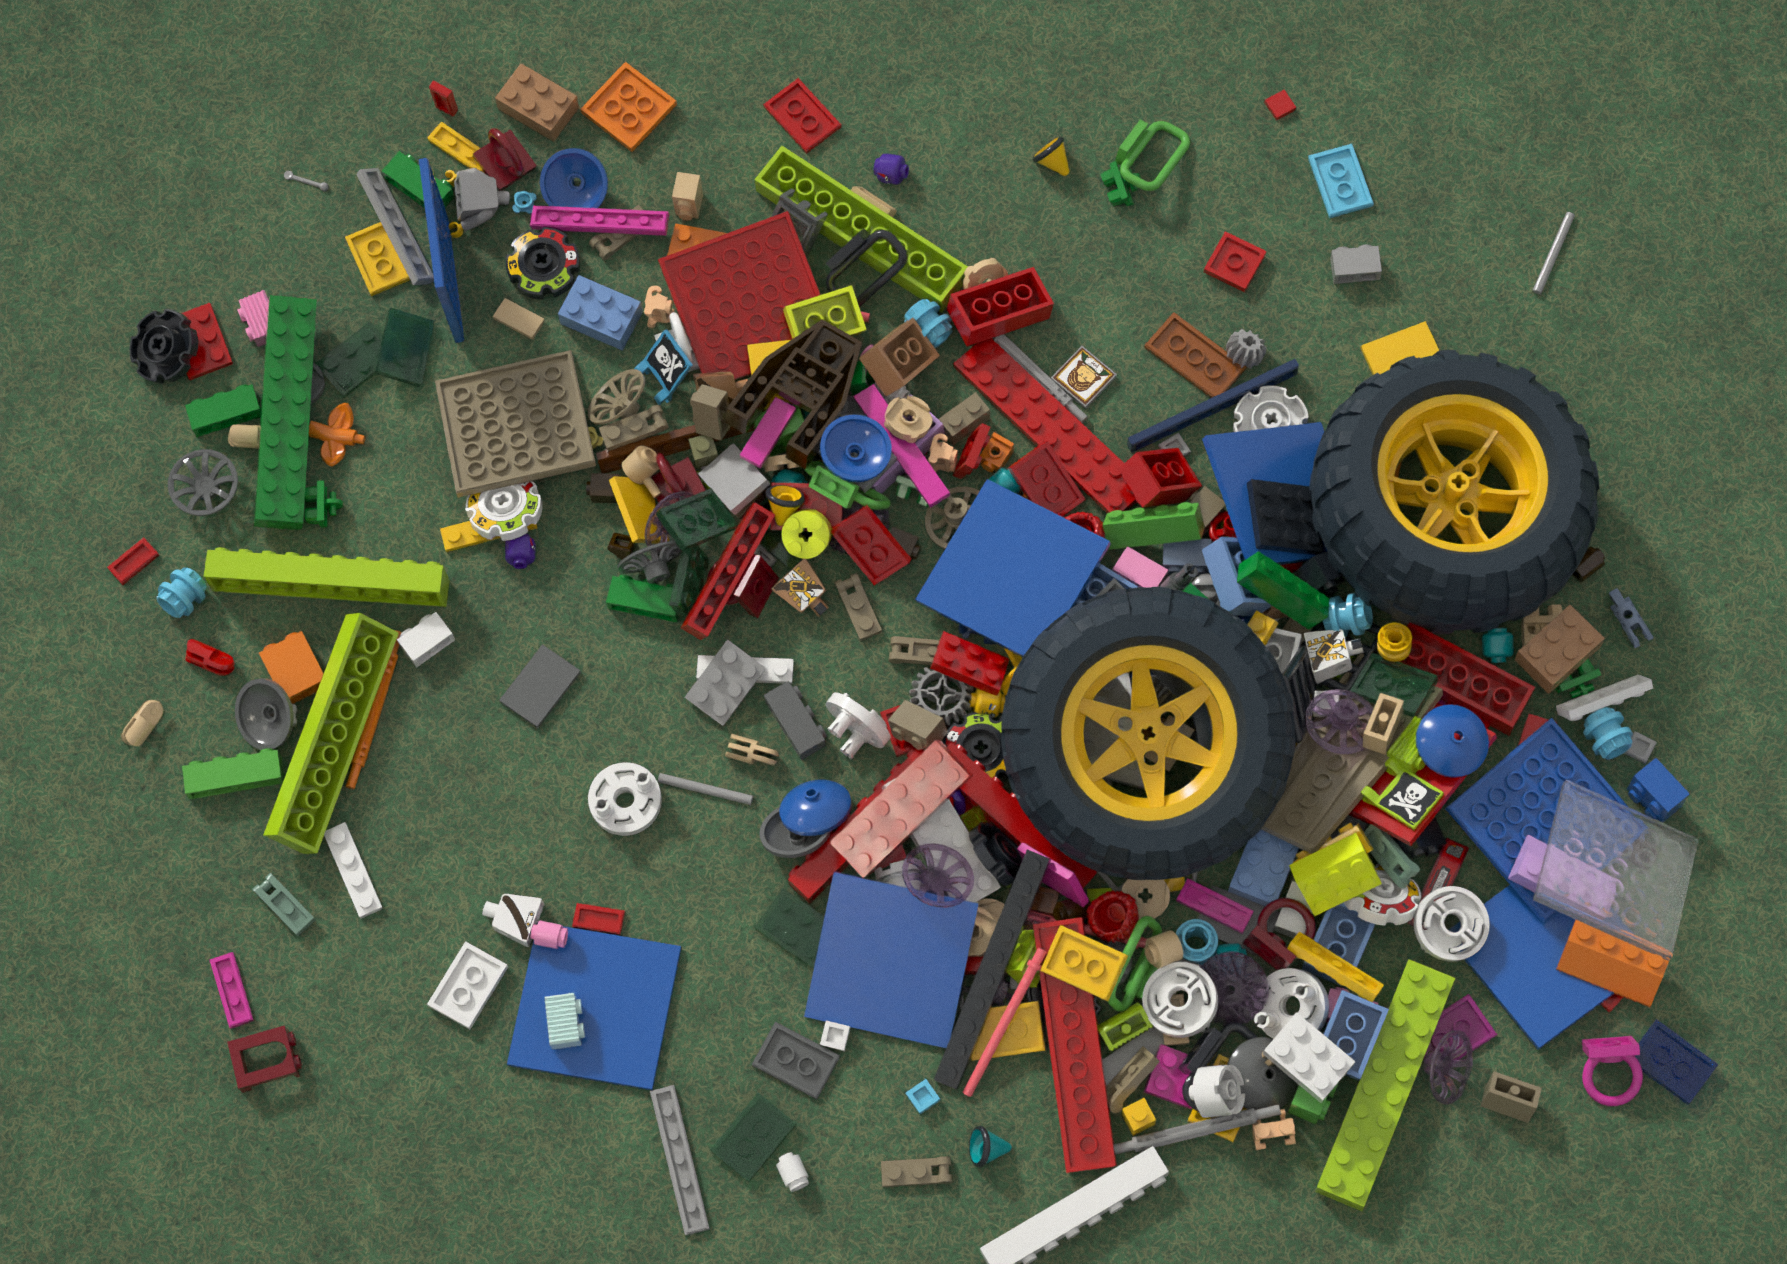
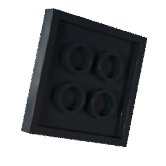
(1283, 517)

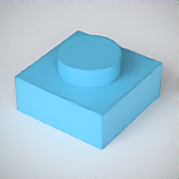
(922, 1096)

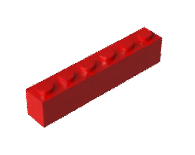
(727, 571)

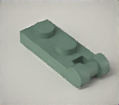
(1391, 856)
(284, 905)

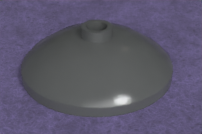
(264, 714)
(784, 843)
(1258, 1089)

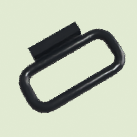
(854, 249)
(1204, 1052)

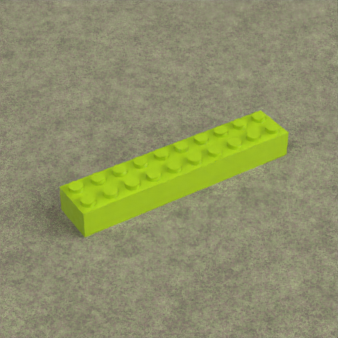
(928, 270)
(327, 577)
(331, 734)
(1385, 1085)

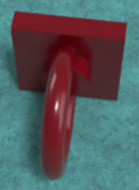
(504, 158)
(676, 478)
(754, 586)
(1269, 945)

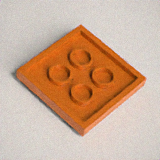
(628, 106)

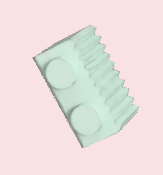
(563, 1020)

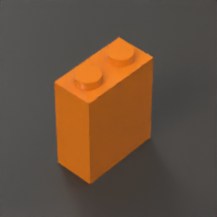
(293, 666)

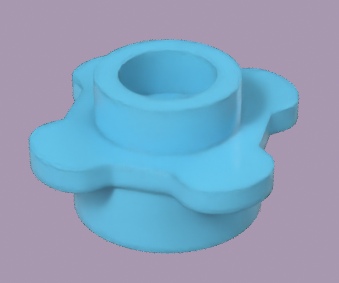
(519, 198)

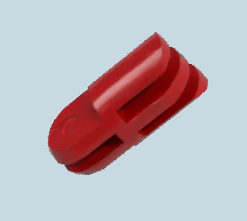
(209, 658)

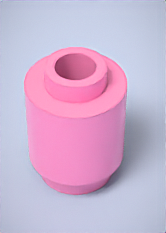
(549, 935)

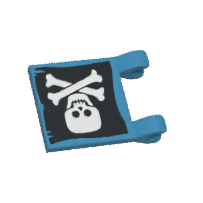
(667, 364)

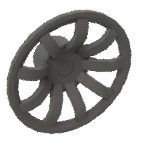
(204, 484)
(657, 568)

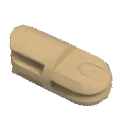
(244, 436)
(142, 723)
(752, 751)

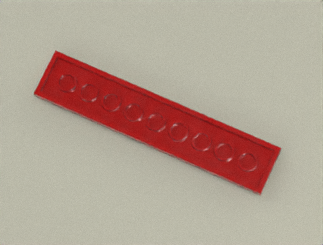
(1046, 419)
(1076, 1064)

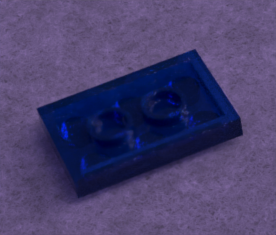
(1674, 1062)

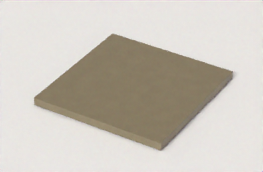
(514, 423)

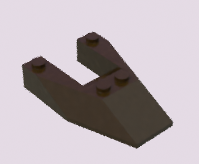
(809, 372)

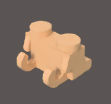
(657, 307)
(942, 455)
(1274, 1129)

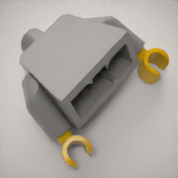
(475, 198)

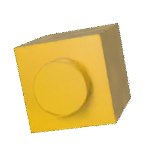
(1138, 1116)

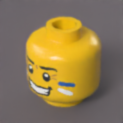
(987, 703)

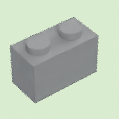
(1355, 264)

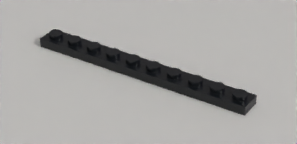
(992, 969)

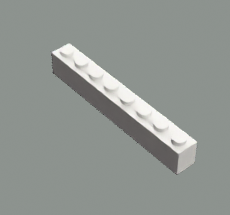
(1077, 1210)

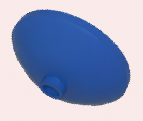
(559, 174)
(859, 436)
(1442, 751)
(815, 807)

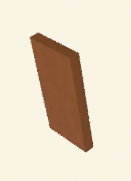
(1194, 356)

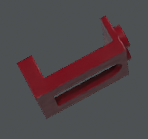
(287, 1068)

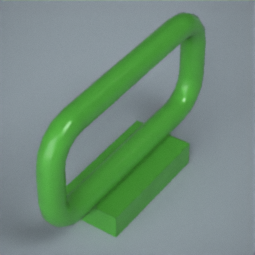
(1137, 141)
(843, 491)
(1142, 970)

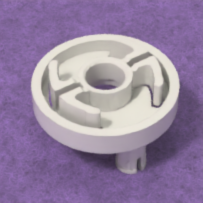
(864, 725)
(640, 785)
(1437, 938)
(1305, 988)
(1194, 1014)

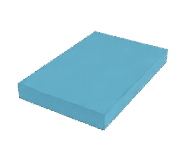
(1340, 180)

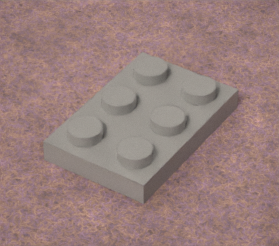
(725, 682)

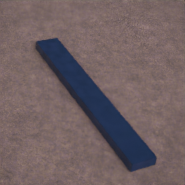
(1211, 406)

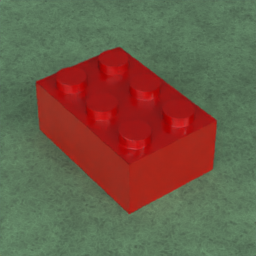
(1159, 477)

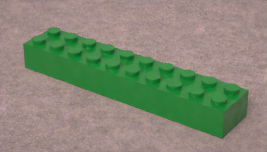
(285, 413)

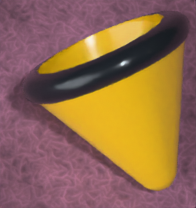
(1053, 156)
(784, 501)

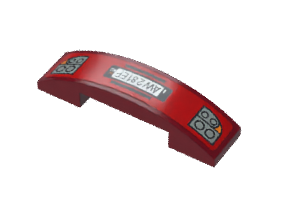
(1444, 869)

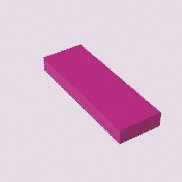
(768, 432)
(1215, 906)
(231, 990)

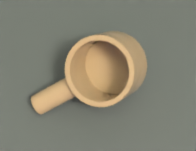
(641, 466)
(1163, 949)

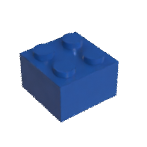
(1657, 791)

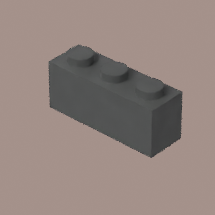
(795, 719)

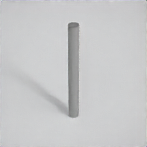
(1553, 253)
(705, 789)

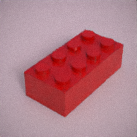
(1000, 306)

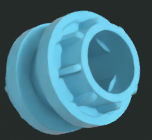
(933, 326)
(179, 595)
(1348, 615)
(1606, 730)
(1199, 929)

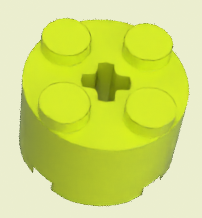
(798, 544)

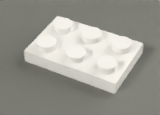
(467, 985)

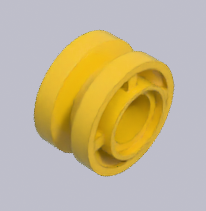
(1394, 651)

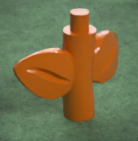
(336, 434)

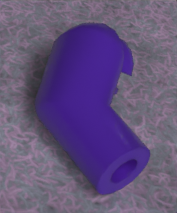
(959, 802)

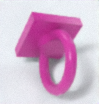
(1611, 1051)

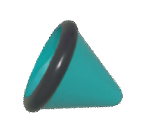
(986, 1146)

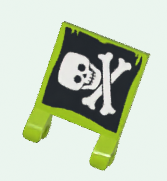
(1406, 797)

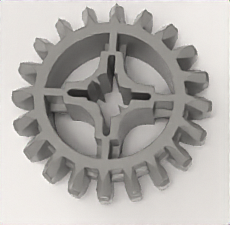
(950, 696)

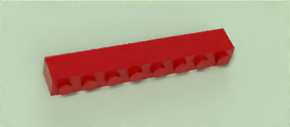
(1007, 815)
(818, 869)

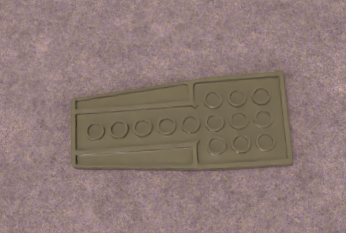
(1329, 784)

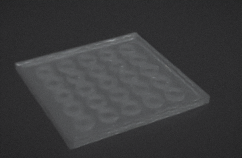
(1616, 870)

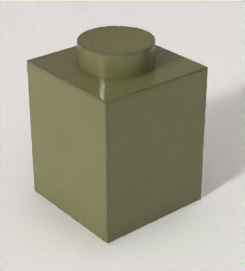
(703, 450)

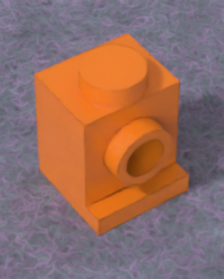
(1000, 444)

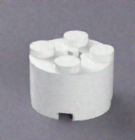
(1217, 1090)

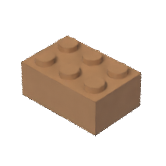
(537, 102)
(899, 357)
(1559, 649)

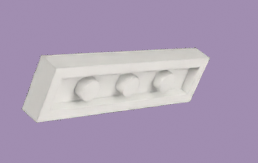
(777, 669)
(1606, 696)
(352, 870)

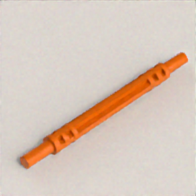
(363, 747)

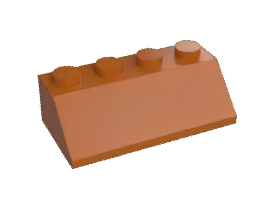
(1612, 964)

